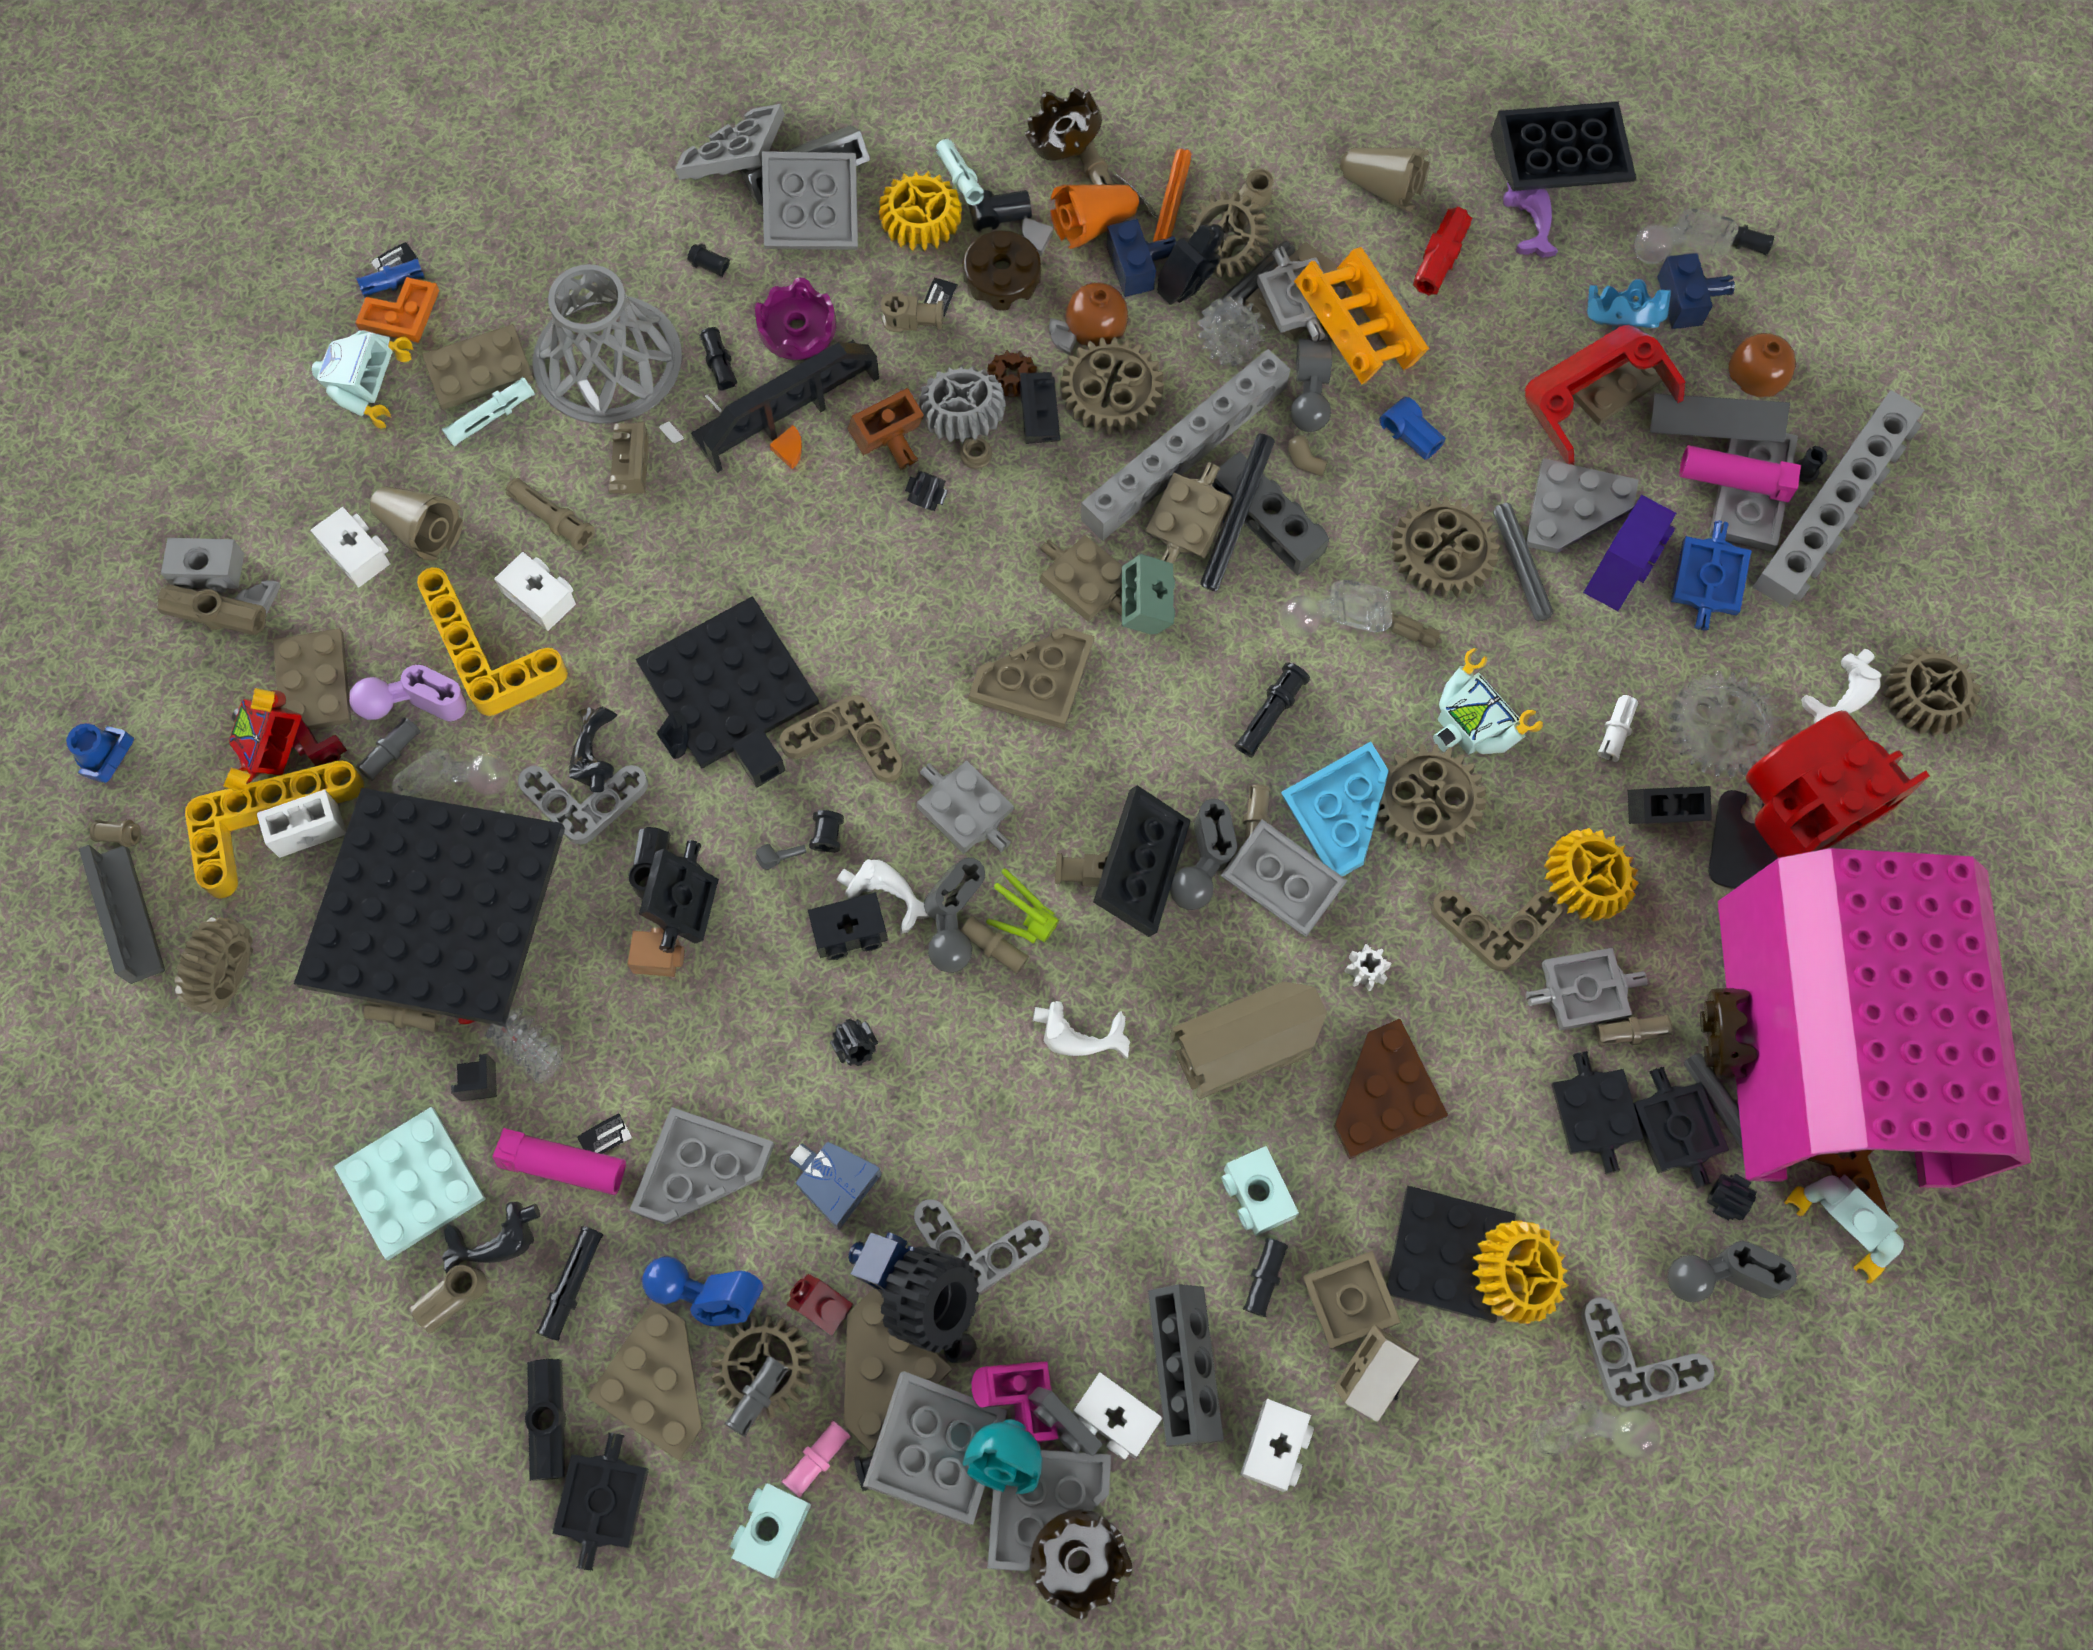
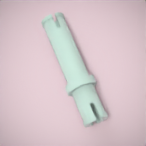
(963, 177)
(488, 411)

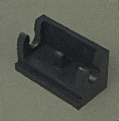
(1039, 407)

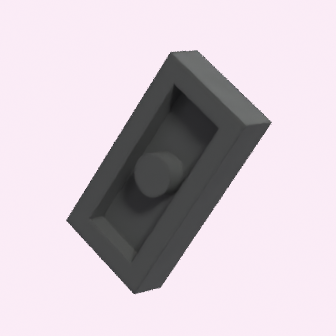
(1054, 1412)

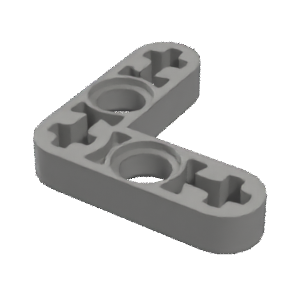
(588, 809)
(982, 1260)
(1626, 1368)

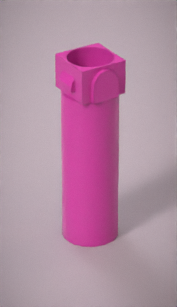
(1741, 472)
(559, 1162)

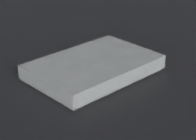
(1283, 878)

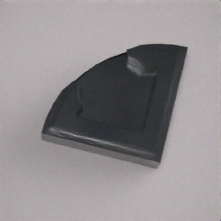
(674, 734)

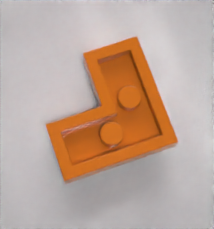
(403, 318)

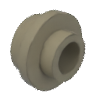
(978, 461)

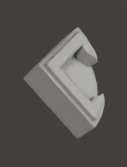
(1037, 233)
(1061, 337)
(260, 594)

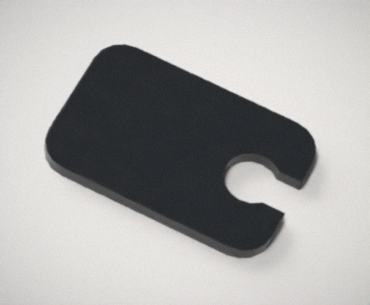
(1737, 845)

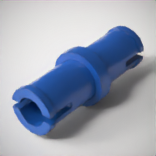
(389, 277)

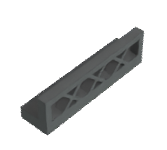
(127, 921)

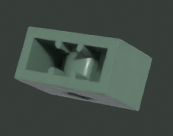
(1147, 594)

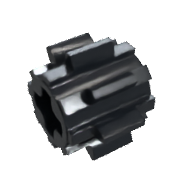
(926, 490)
(854, 1042)
(1731, 1197)

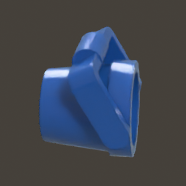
(98, 750)

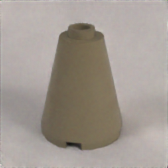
(1388, 172)
(418, 519)

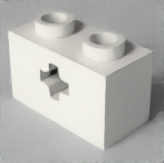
(359, 561)
(544, 604)
(301, 823)
(1139, 1418)
(1275, 1422)

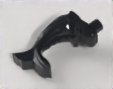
(583, 764)
(509, 1244)

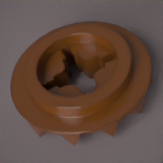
(1010, 360)

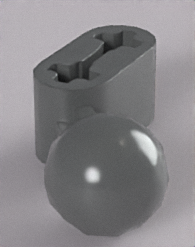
(1313, 368)
(1193, 885)
(949, 947)
(1695, 1278)

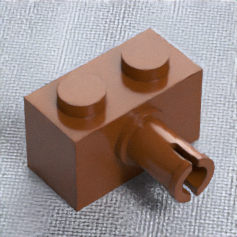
(886, 425)

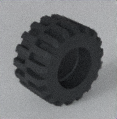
(930, 1299)

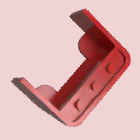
(1552, 391)

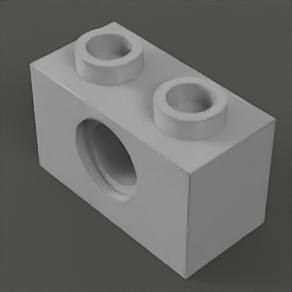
(187, 555)

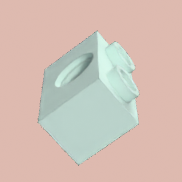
(1259, 1169)
(770, 1555)

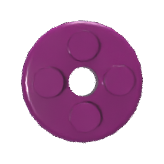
(793, 303)

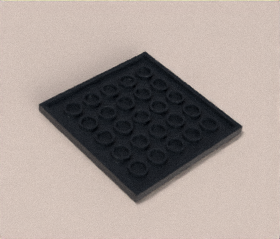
(431, 906)

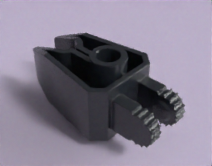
(1190, 264)

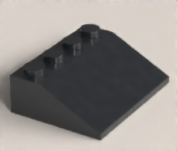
(1562, 146)

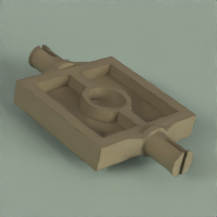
(1189, 514)
(1084, 577)

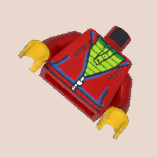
(261, 737)

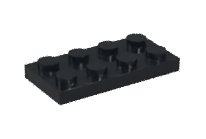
(1142, 861)

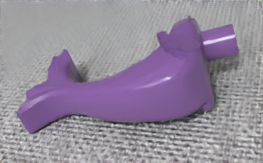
(1539, 206)

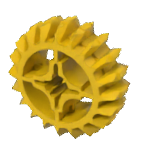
(914, 219)
(1607, 889)
(1520, 1272)

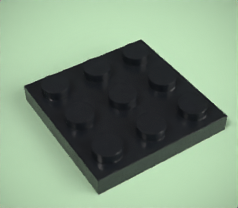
(1437, 1249)

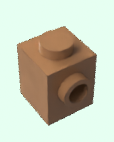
(647, 957)

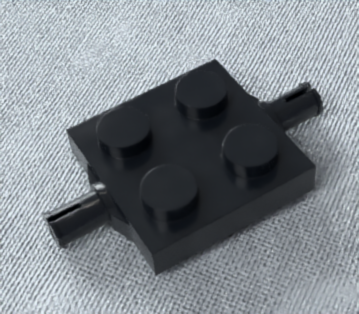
(679, 896)
(1597, 1112)
(1680, 1127)
(600, 1501)

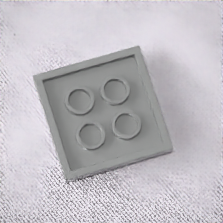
(809, 200)
(925, 1446)

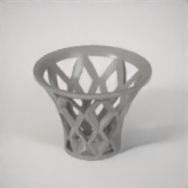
(627, 309)

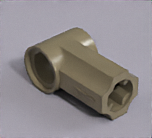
(1255, 180)
(447, 1298)

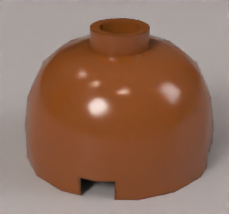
(1097, 313)
(1763, 364)

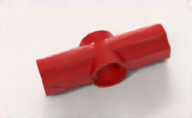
(1442, 251)

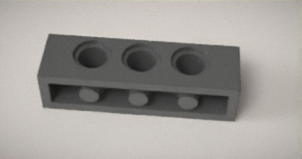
(1272, 529)
(1185, 1365)

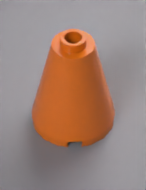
(1088, 210)

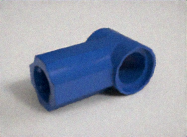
(1407, 422)

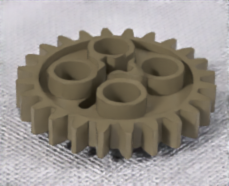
(1084, 377)
(1424, 528)
(1453, 782)

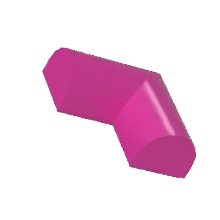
(1012, 1386)

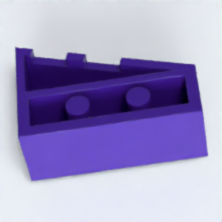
(1630, 552)

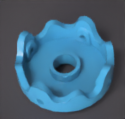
(1623, 309)

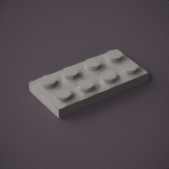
(1751, 515)

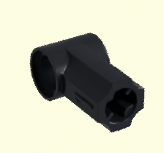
(1000, 209)
(649, 841)

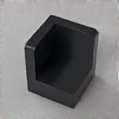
(758, 757)
(476, 1080)

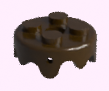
(1065, 128)
(996, 285)
(1721, 1022)
(1095, 1580)

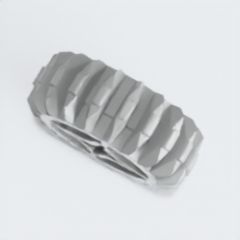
(962, 403)

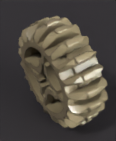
(1230, 221)
(1941, 708)
(213, 964)
(763, 1348)

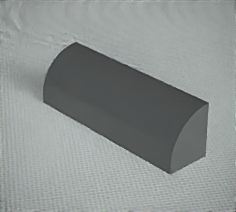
(841, 141)
(1720, 417)

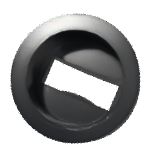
(962, 1350)

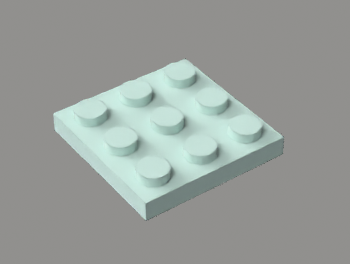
(409, 1183)

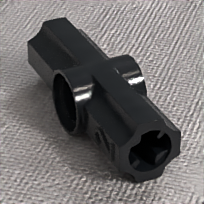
(546, 1445)

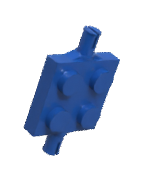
(1711, 575)

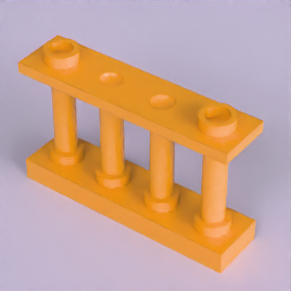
(1378, 303)

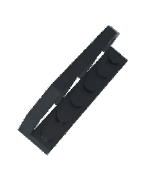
(784, 396)

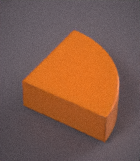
(788, 446)

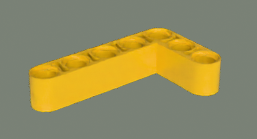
(471, 653)
(258, 798)

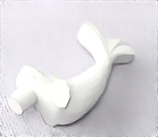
(1862, 687)
(880, 875)
(1065, 1041)

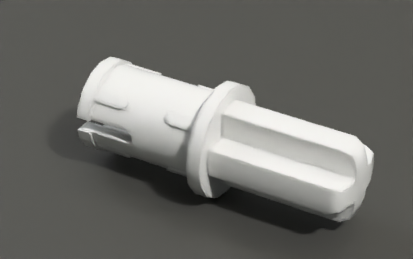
(1618, 728)

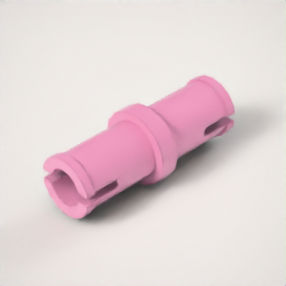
(816, 1459)

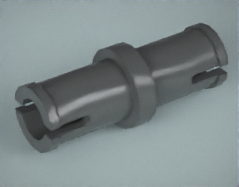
(388, 749)
(756, 1396)

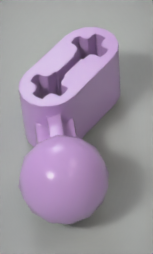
(440, 696)

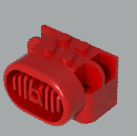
(1826, 786)

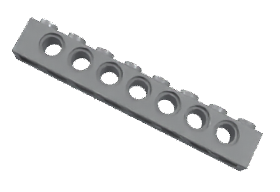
(1184, 444)
(1867, 460)

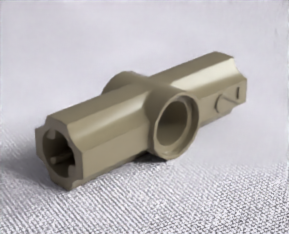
(195, 605)

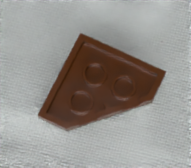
(1386, 1093)

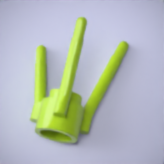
(1040, 919)

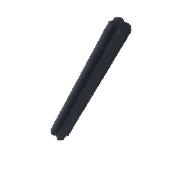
(1237, 512)

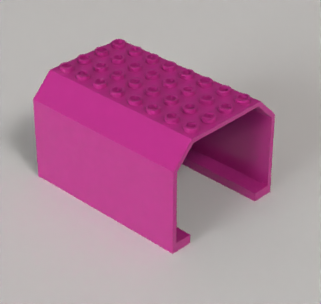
(1873, 1014)

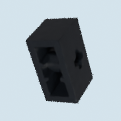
(1669, 805)
(829, 926)

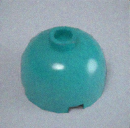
(1004, 1456)

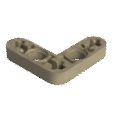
(844, 725)
(1492, 935)

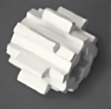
(1374, 961)

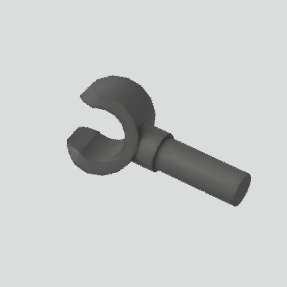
(769, 858)

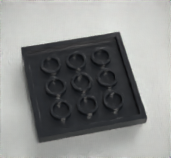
(727, 680)

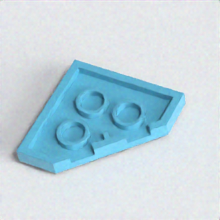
(1341, 807)

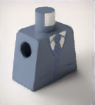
(834, 1180)

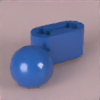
(718, 1302)

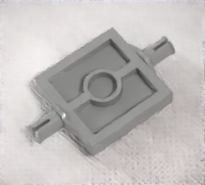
(1285, 299)
(965, 807)
(1586, 989)

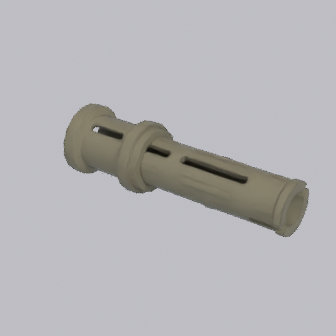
(560, 520)

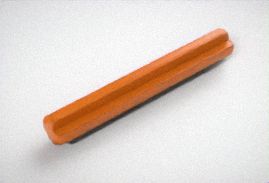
(1173, 195)

